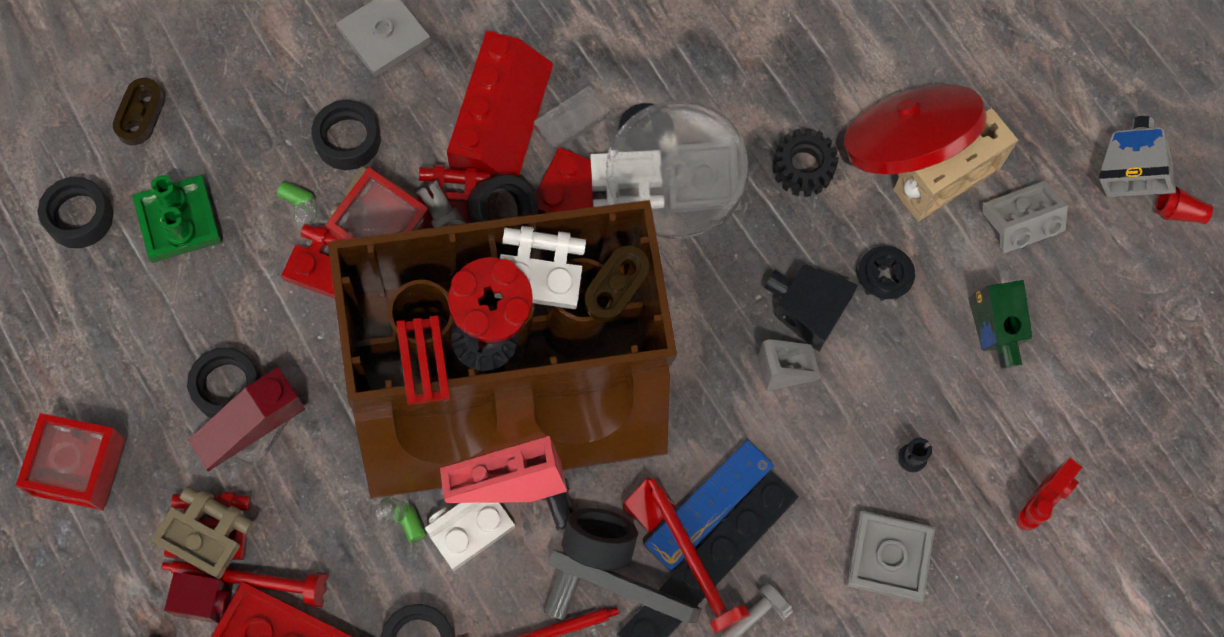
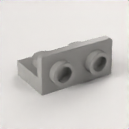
(1027, 215)

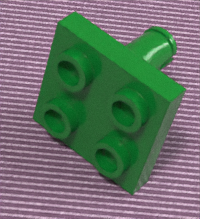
(176, 217)

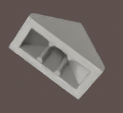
(787, 364)

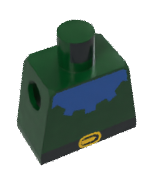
(1002, 320)

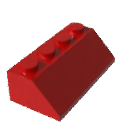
(499, 107)

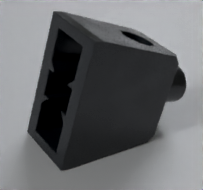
(811, 302)

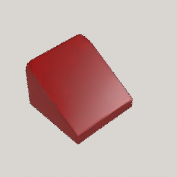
(643, 508)

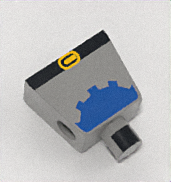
(1138, 161)

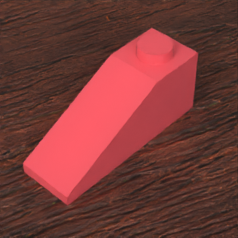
(508, 475)

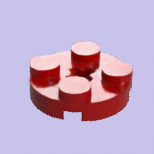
(469, 287)

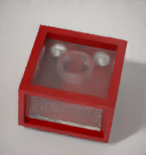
(375, 209)
(71, 461)

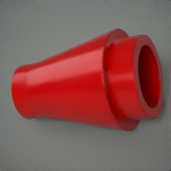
(1183, 207)

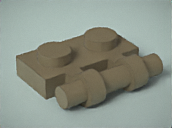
(197, 543)

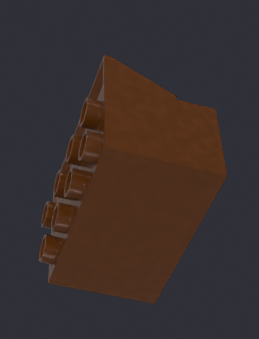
(571, 378)

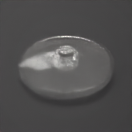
(683, 162)

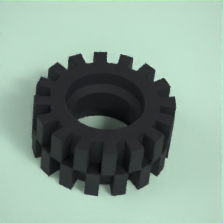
(808, 144)

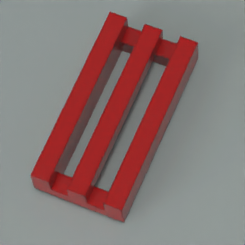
(418, 326)

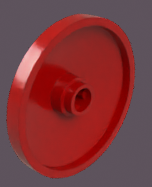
(915, 129)

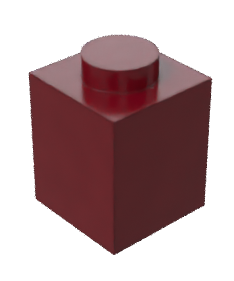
(197, 597)

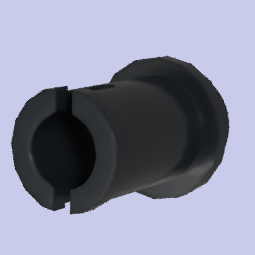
(921, 456)
(560, 508)

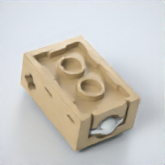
(939, 184)

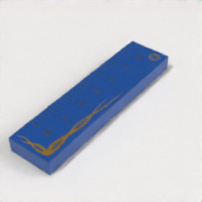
(711, 503)

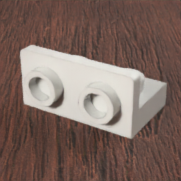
(467, 530)

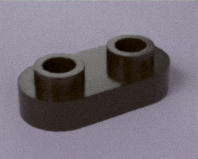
(135, 113)
(615, 284)

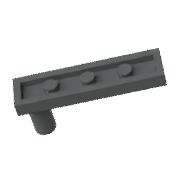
(571, 572)

